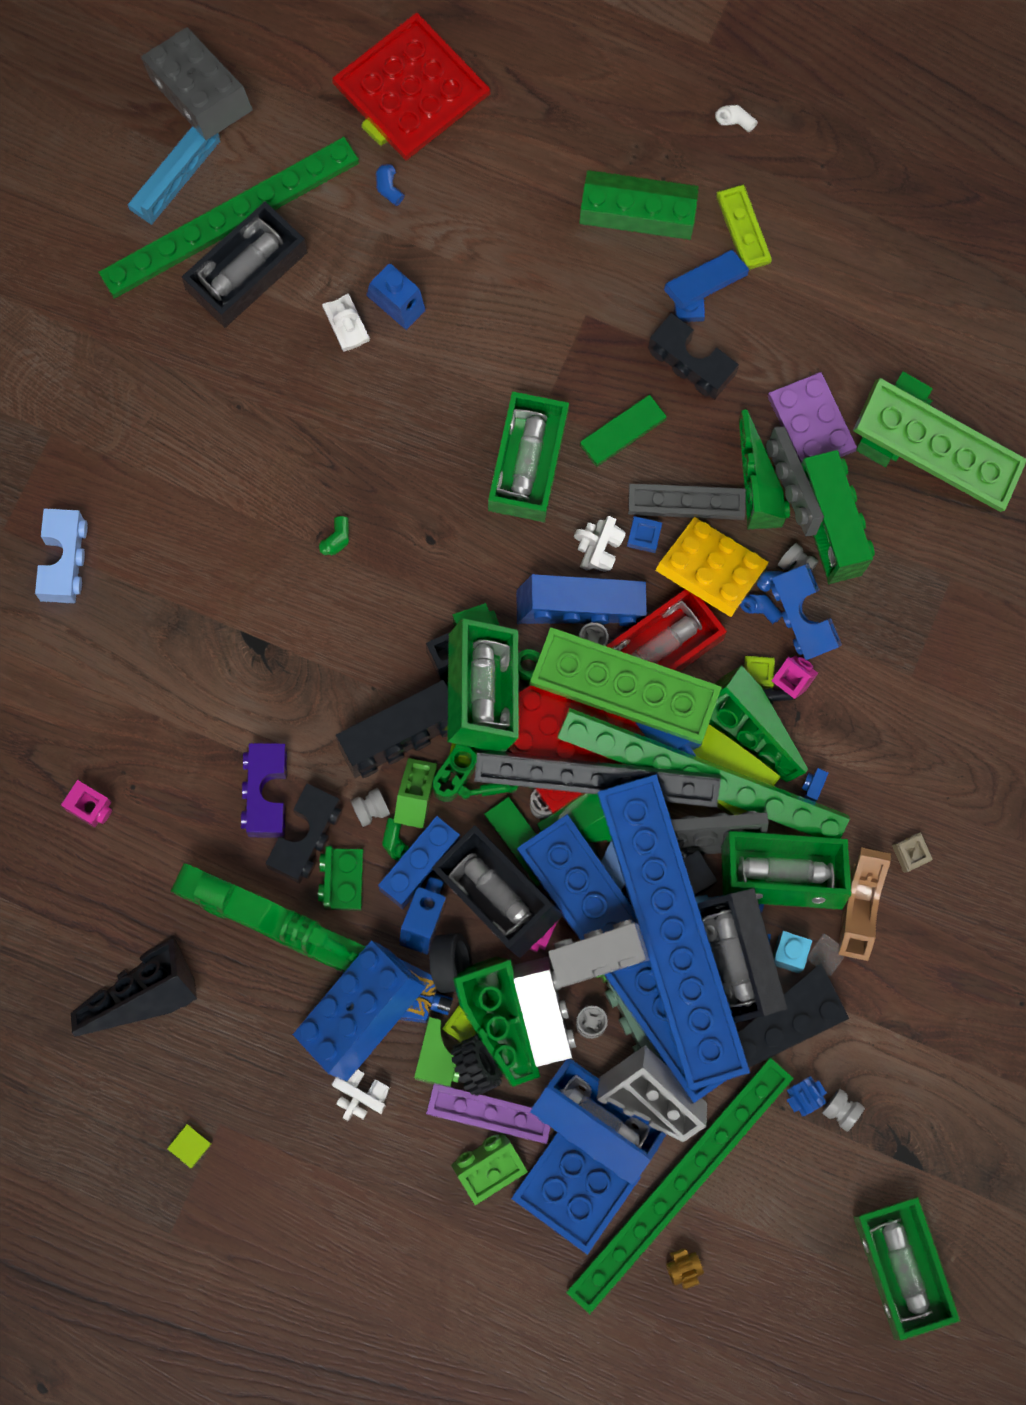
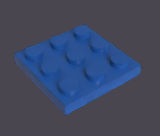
(572, 1193)

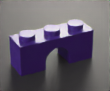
(263, 764)

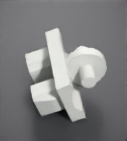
(346, 323)
(593, 543)
(374, 1098)

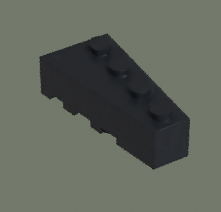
(810, 1011)

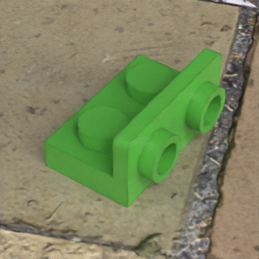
(488, 1167)

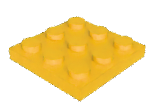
(712, 566)

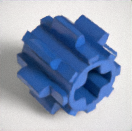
(806, 1096)

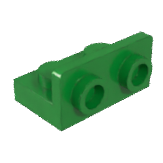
(342, 879)

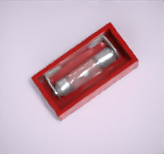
(673, 633)

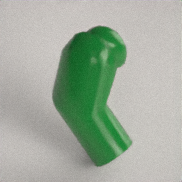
(338, 540)
(391, 842)

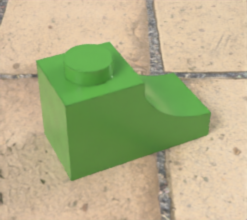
(415, 793)
(435, 1060)

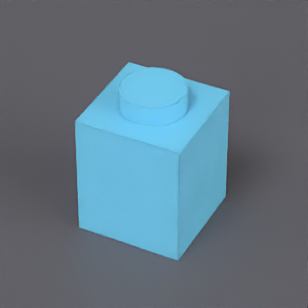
(791, 952)

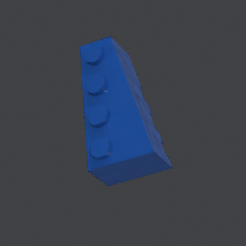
(580, 600)

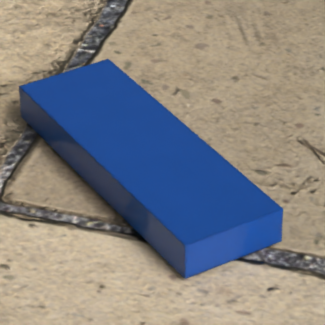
(706, 279)

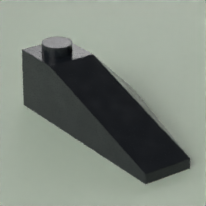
(148, 991)

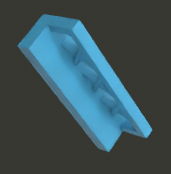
(172, 175)

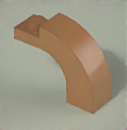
(861, 909)

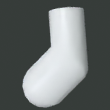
(735, 115)

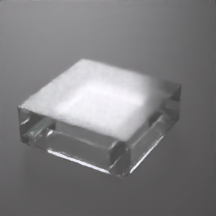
(826, 952)

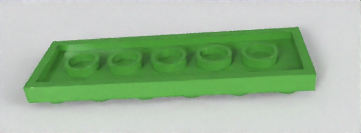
(940, 445)
(625, 685)

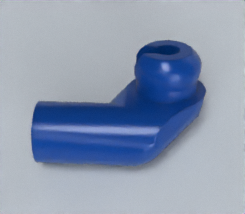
(385, 186)
(761, 605)

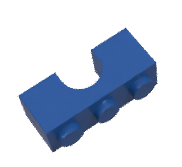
(811, 636)
(417, 862)

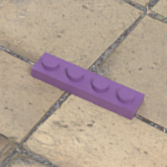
(486, 1113)

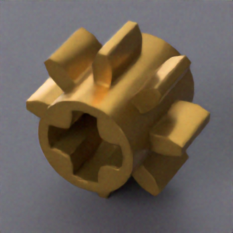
(684, 1268)

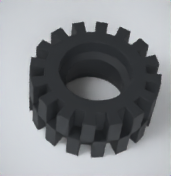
(476, 1066)

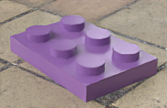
(812, 418)

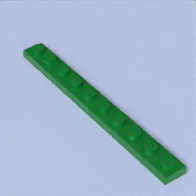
(221, 220)
(734, 787)
(679, 1186)

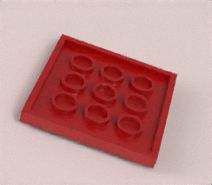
(411, 86)
(539, 723)

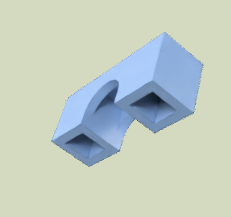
(61, 580)

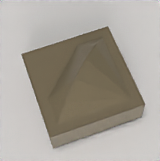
(912, 852)

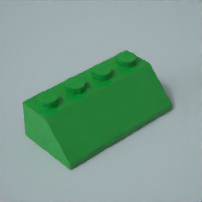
(639, 205)

